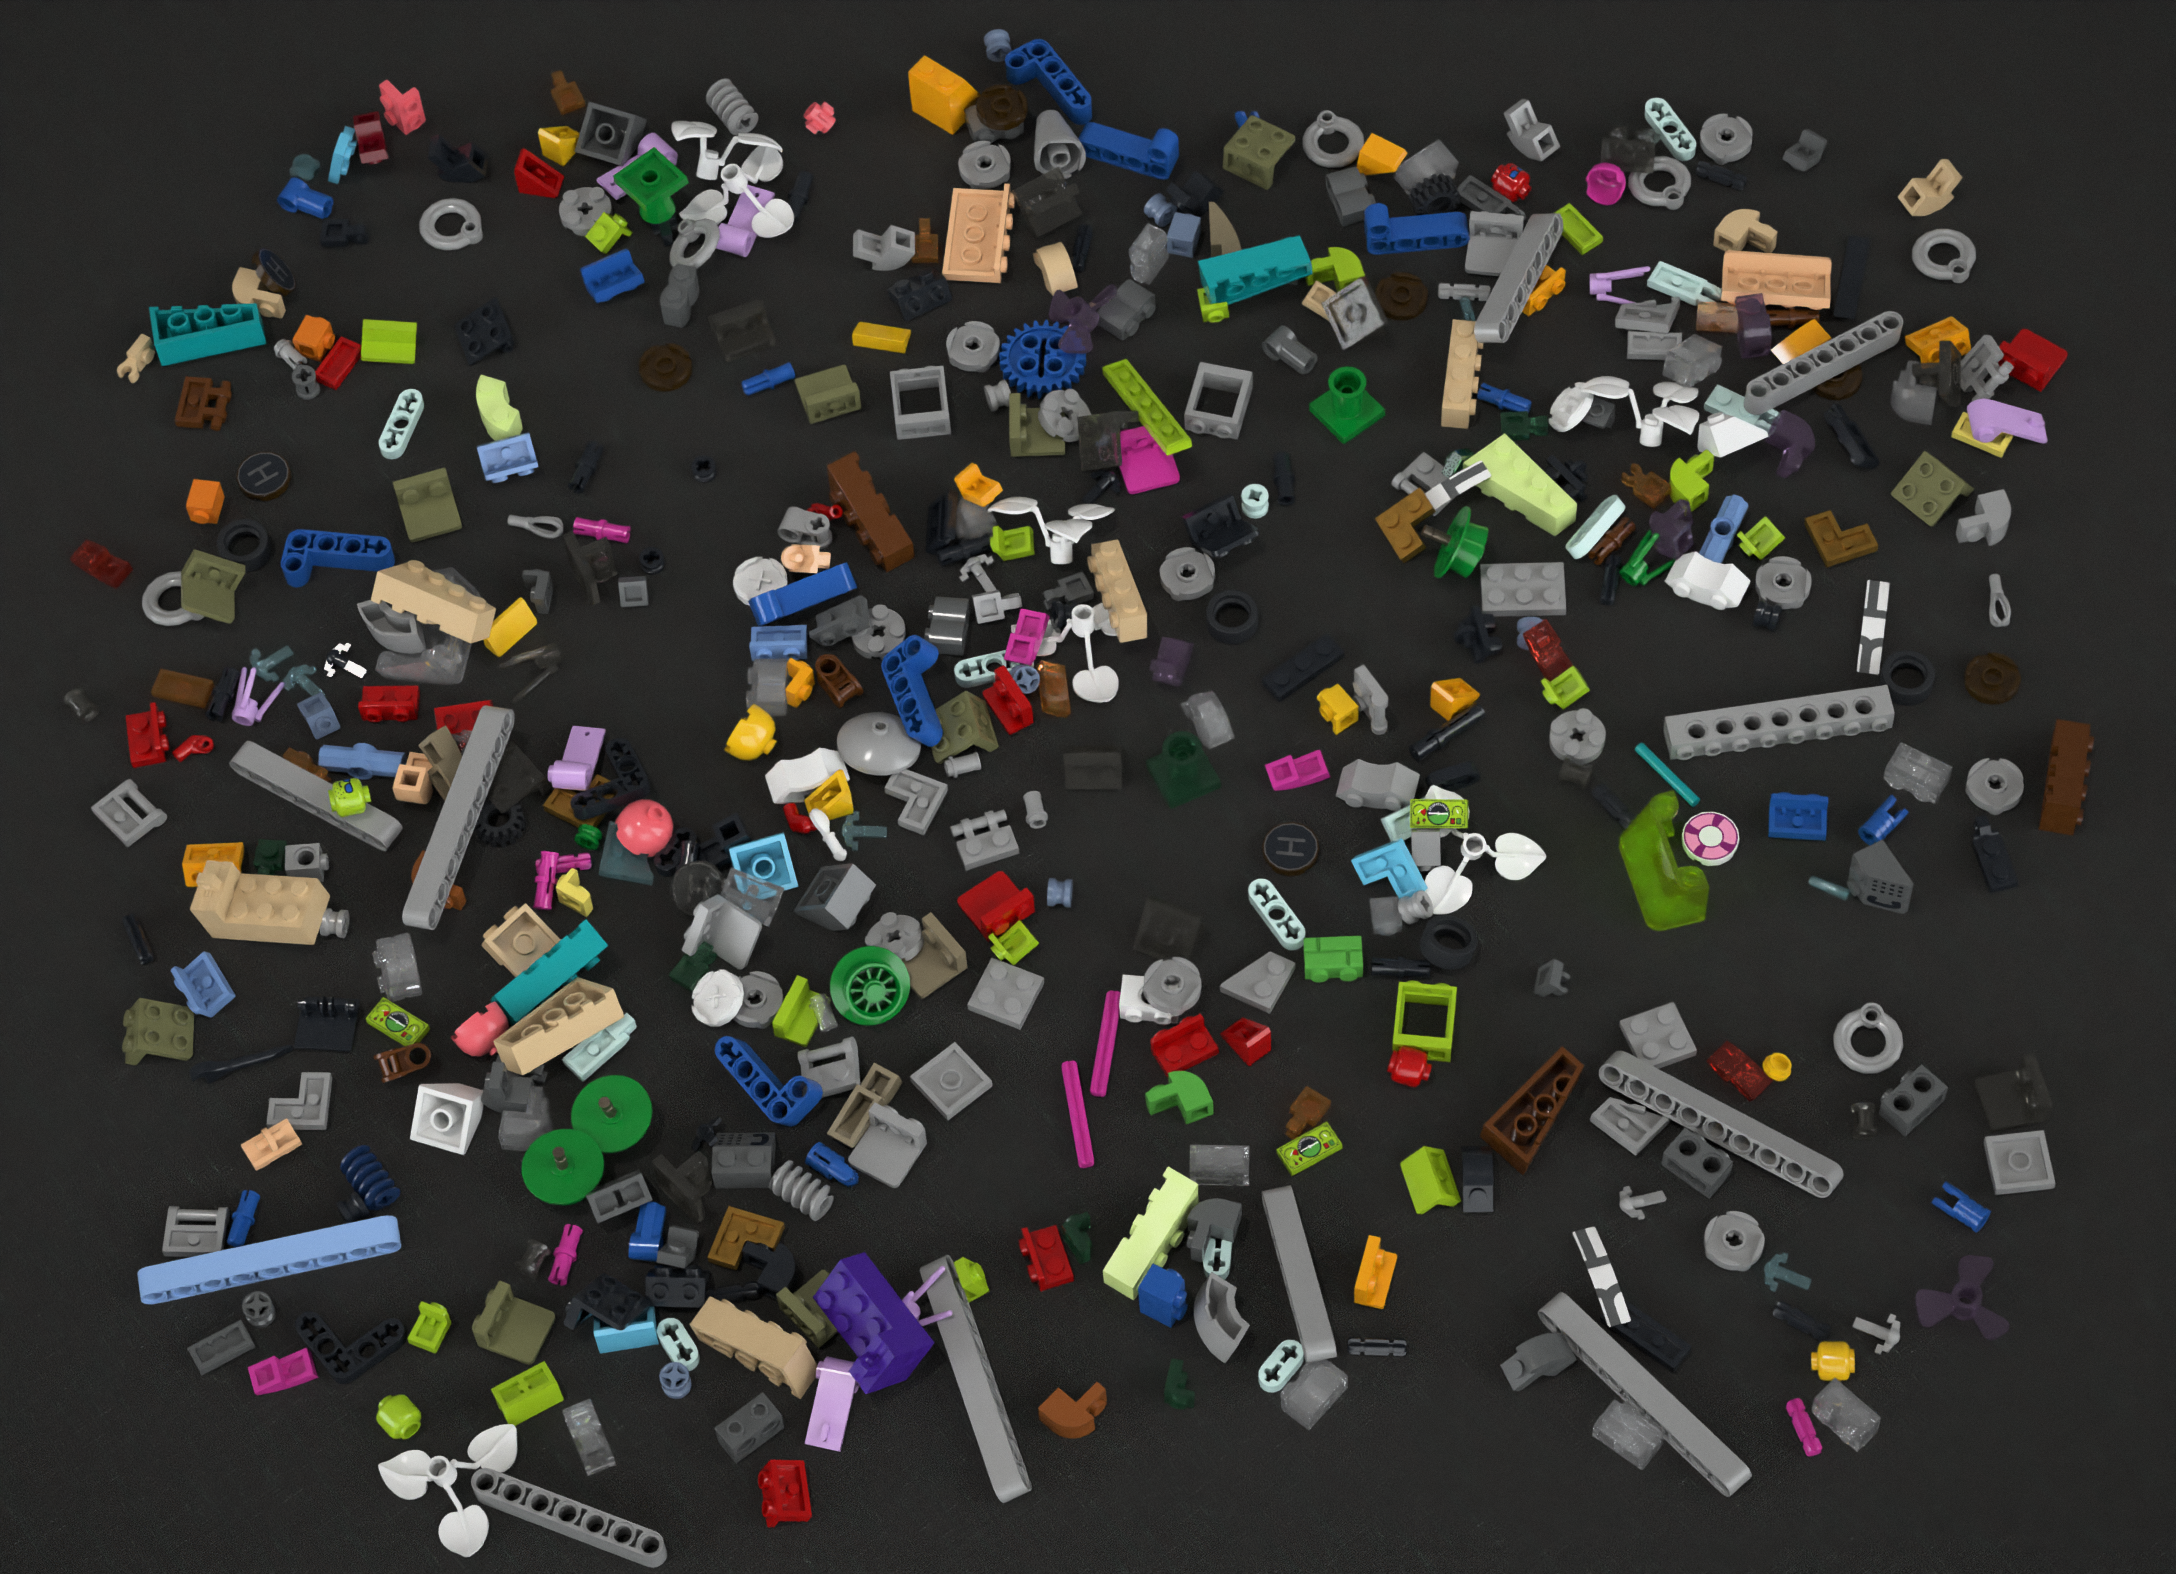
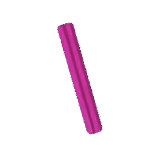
(1105, 1044)
(1077, 1114)

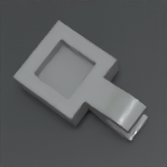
(990, 605)

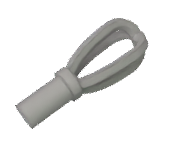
(528, 524)
(1995, 595)

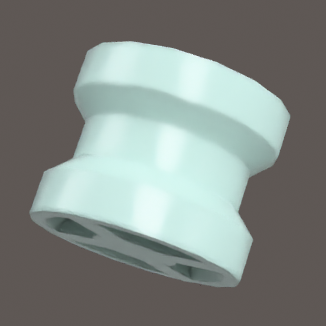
(1251, 507)

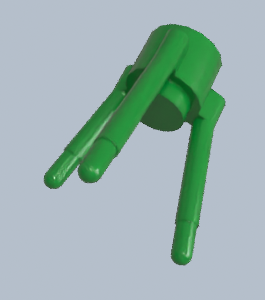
(1636, 569)

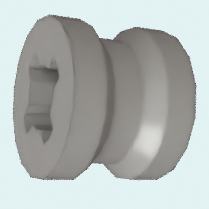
(997, 395)
(1415, 907)
(335, 923)

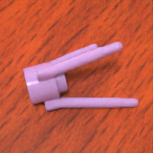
(1602, 283)
(246, 708)
(910, 1299)

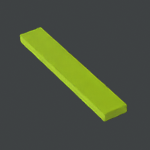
(1150, 409)

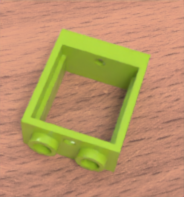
(1439, 994)

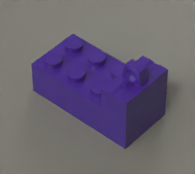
(872, 1323)

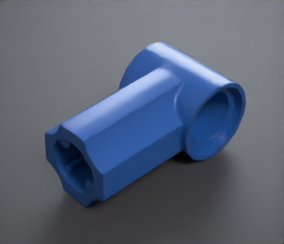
(300, 197)
(648, 1235)

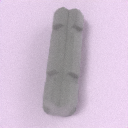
(1463, 290)

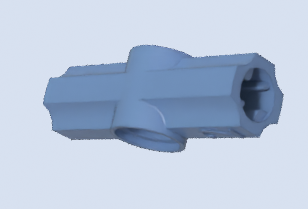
(1726, 522)
(361, 760)

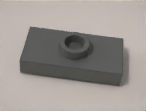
(221, 1347)

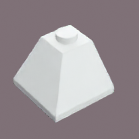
(1726, 434)
(447, 1115)

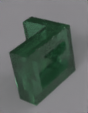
(1075, 1236)
(1175, 1386)

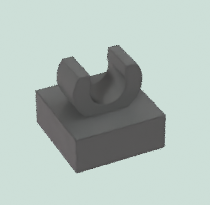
(633, 591)
(1549, 979)

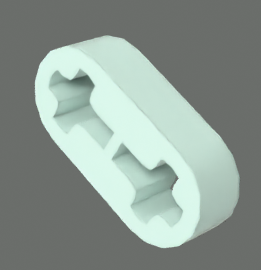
(1225, 1258)
(683, 1341)
(1286, 1369)

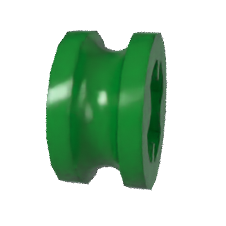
(588, 837)

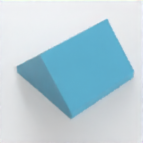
(766, 859)
(638, 1334)

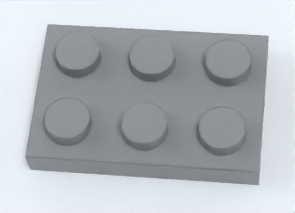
(1523, 589)

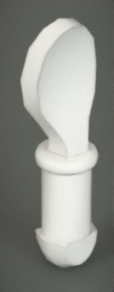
(822, 823)

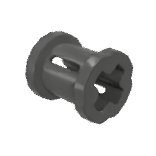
(298, 379)

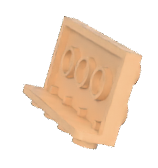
(978, 235)
(1779, 277)

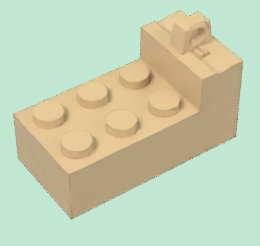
(258, 905)

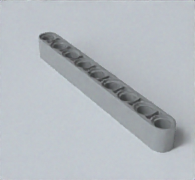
(458, 817)
(1721, 1124)
(977, 1382)
(1645, 1394)

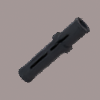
(1438, 737)

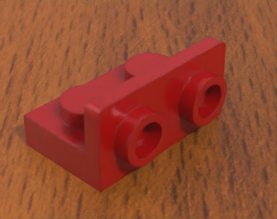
(1008, 702)
(389, 703)
(459, 716)
(146, 737)
(1183, 1045)
(1047, 1257)
(784, 1492)

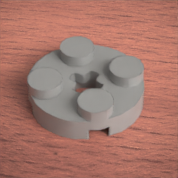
(1721, 150)
(989, 177)
(579, 199)
(977, 359)
(1051, 408)
(1795, 575)
(1192, 587)
(880, 619)
(1577, 722)
(1990, 799)
(896, 926)
(771, 998)
(1176, 1000)
(1739, 1256)

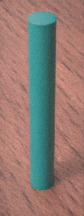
(1682, 789)

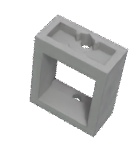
(1222, 379)
(924, 423)

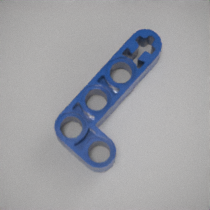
(1041, 61)
(1132, 152)
(1413, 233)
(371, 553)
(802, 594)
(903, 675)
(762, 1077)

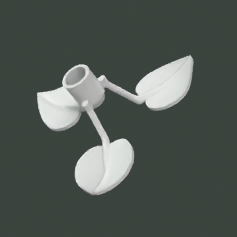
(708, 159)
(761, 165)
(1652, 426)
(1064, 531)
(1092, 684)
(1515, 860)
(409, 1472)

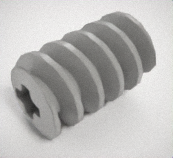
(731, 107)
(800, 1191)

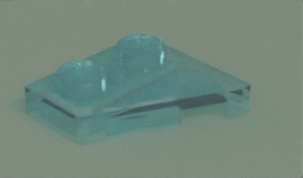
(621, 863)

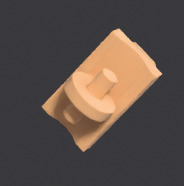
(805, 558)
(271, 1144)

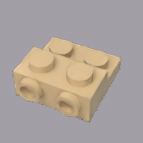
(519, 939)

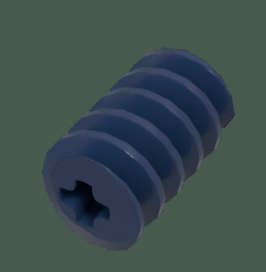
(369, 1178)

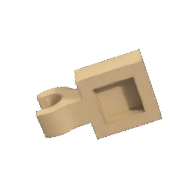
(138, 355)

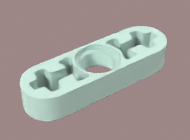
(1670, 140)
(402, 434)
(1595, 526)
(972, 665)
(1275, 901)

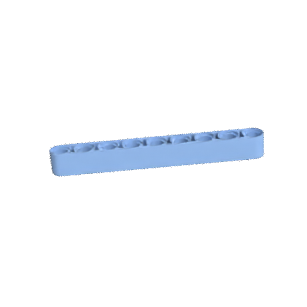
(269, 1259)

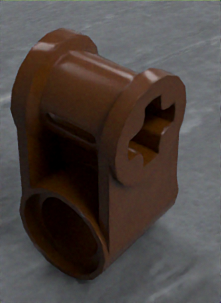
(840, 683)
(400, 1061)

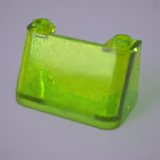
(1664, 892)

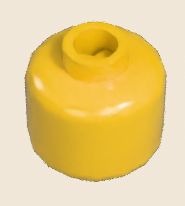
(1833, 1360)

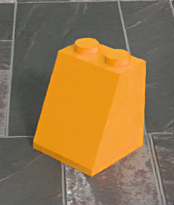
(940, 94)

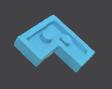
(344, 149)
(1390, 861)

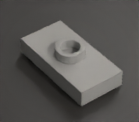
(1651, 344)

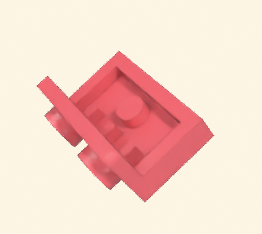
(402, 110)

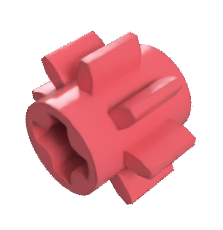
(819, 117)

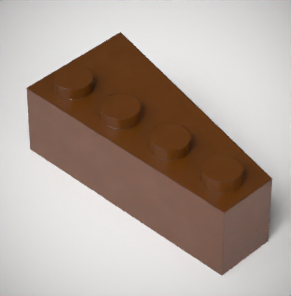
(868, 513)
(2065, 777)
(1529, 1114)

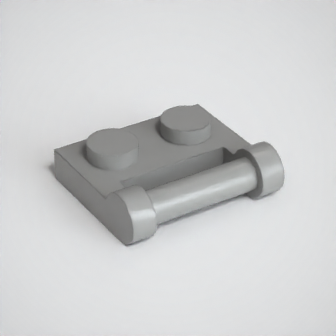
(1424, 472)
(1370, 699)
(122, 818)
(835, 1076)
(194, 1239)

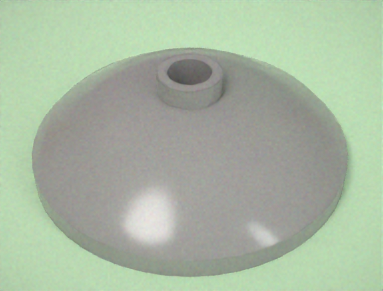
(877, 744)

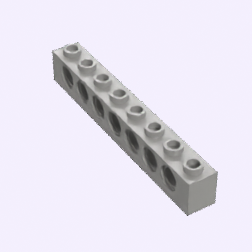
(1789, 712)

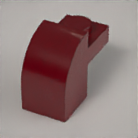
(370, 138)

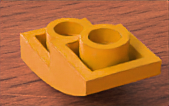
(1801, 341)

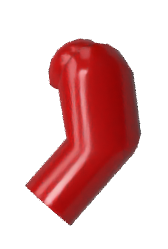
(832, 512)
(193, 745)
(798, 822)

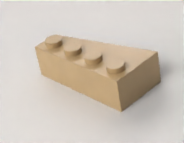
(434, 600)
(558, 1024)
(756, 1344)

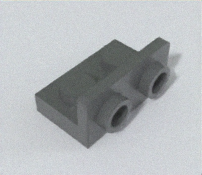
(841, 622)

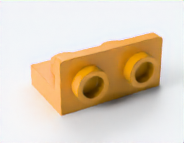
(1549, 283)
(1927, 340)
(197, 855)
(1374, 1275)

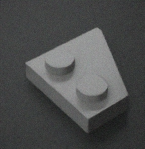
(1647, 316)
(1260, 982)
(1628, 1123)

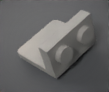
(1491, 241)
(725, 928)
(888, 1146)

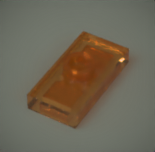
(1717, 317)
(182, 688)
(1053, 689)

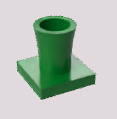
(650, 184)
(1347, 405)

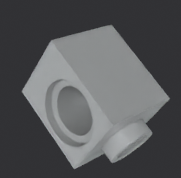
(1426, 848)
(299, 854)

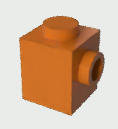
(314, 338)
(205, 501)

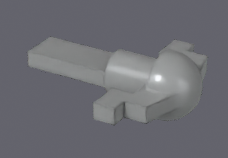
(974, 564)
(1629, 1204)
(1890, 1336)

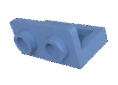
(507, 457)
(779, 642)
(203, 985)

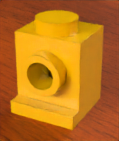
(1337, 708)

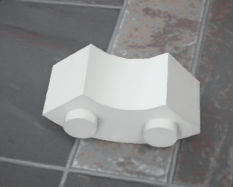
(1707, 581)
(797, 778)

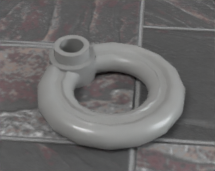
(1335, 123)
(1673, 195)
(688, 232)
(457, 241)
(1958, 268)
(155, 612)
(1884, 1023)

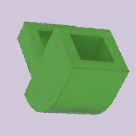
(1185, 1091)

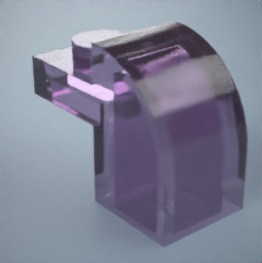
(1754, 326)
(1794, 437)
(1673, 530)
(1171, 661)

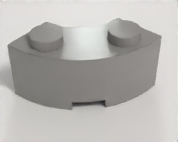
(392, 629)
(1377, 785)
(1218, 1318)

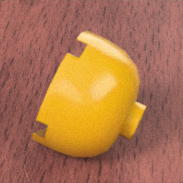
(752, 735)

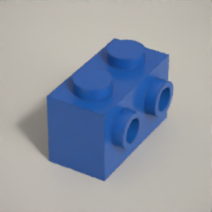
(1163, 1295)

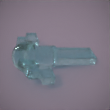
(269, 662)
(297, 674)
(850, 831)
(1773, 1270)

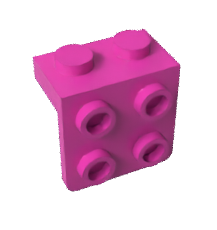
(1144, 462)

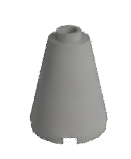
(1056, 145)

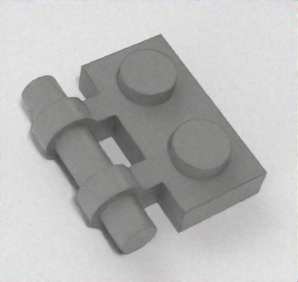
(1978, 363)
(985, 847)

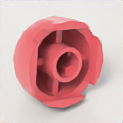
(644, 827)
(480, 1030)

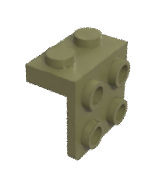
(210, 586)
(158, 1030)
(512, 1325)

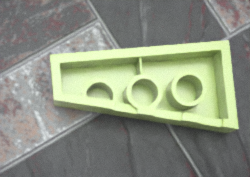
(1524, 486)
(1152, 1234)

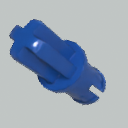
(768, 379)
(1503, 399)
(243, 1218)

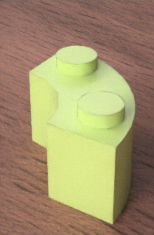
(494, 408)

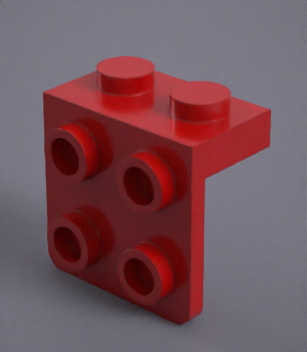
(2032, 358)
(996, 904)

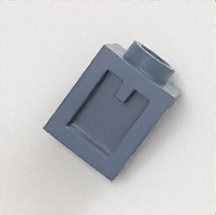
(319, 715)

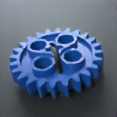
(1017, 358)

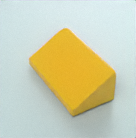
(881, 337)
(510, 627)

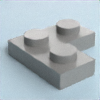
(922, 798)
(308, 1110)

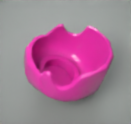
(1605, 183)

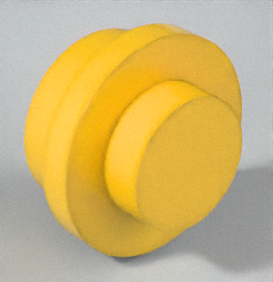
(1777, 1066)

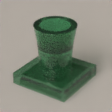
(1182, 769)

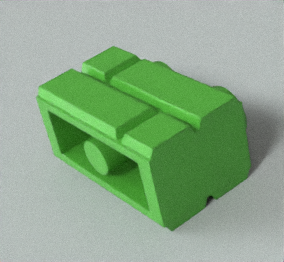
(1333, 958)

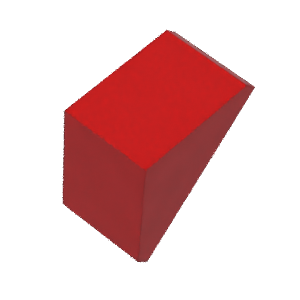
(536, 176)
(1248, 1039)

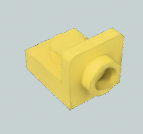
(573, 895)

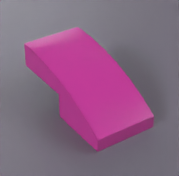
(1028, 636)
(1298, 772)
(283, 1373)

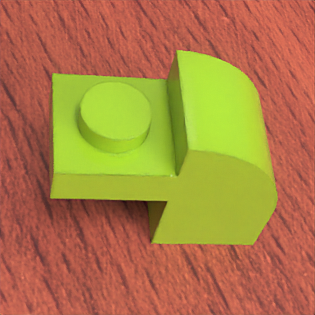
(1339, 266)
(1688, 481)

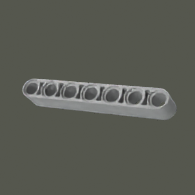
(1518, 278)
(1823, 362)
(312, 794)
(1299, 1274)
(577, 1528)

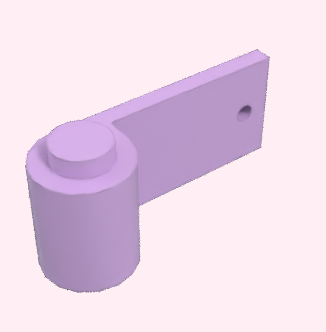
(647, 143)
(738, 234)
(1991, 418)
(579, 759)
(831, 1404)

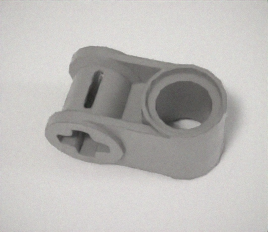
(803, 526)

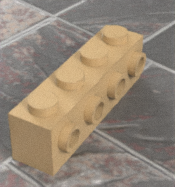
(1460, 375)
(1118, 591)

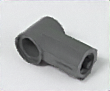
(1284, 345)

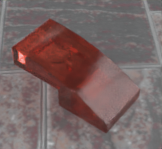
(101, 564)
(1546, 651)
(1739, 1069)

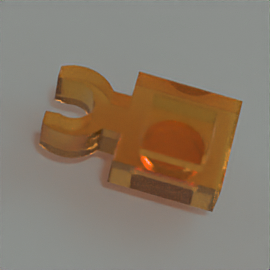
(1648, 487)
(306, 762)

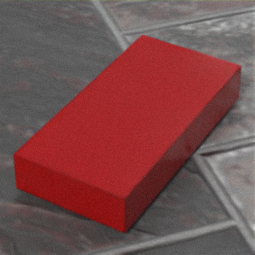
(338, 363)

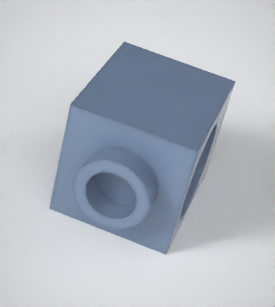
(1184, 234)

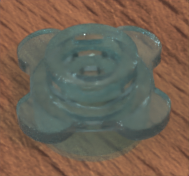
(304, 161)

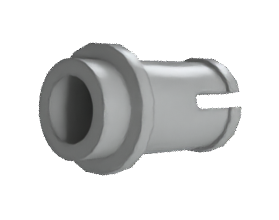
(285, 350)
(962, 764)
(1036, 815)

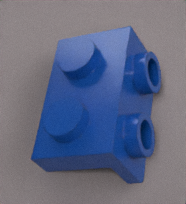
(611, 276)
(1798, 816)

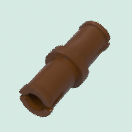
(1792, 317)
(1611, 540)

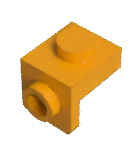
(976, 487)
(801, 684)

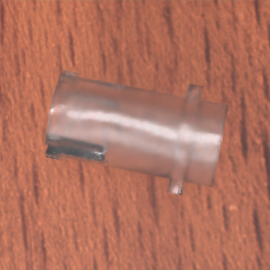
(823, 1012)

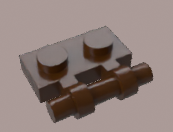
(194, 403)

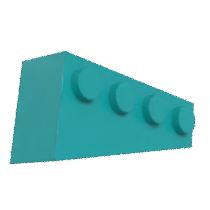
(1254, 270)
(205, 331)
(550, 972)

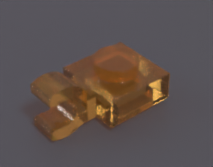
(566, 95)
(925, 244)
(1307, 1108)

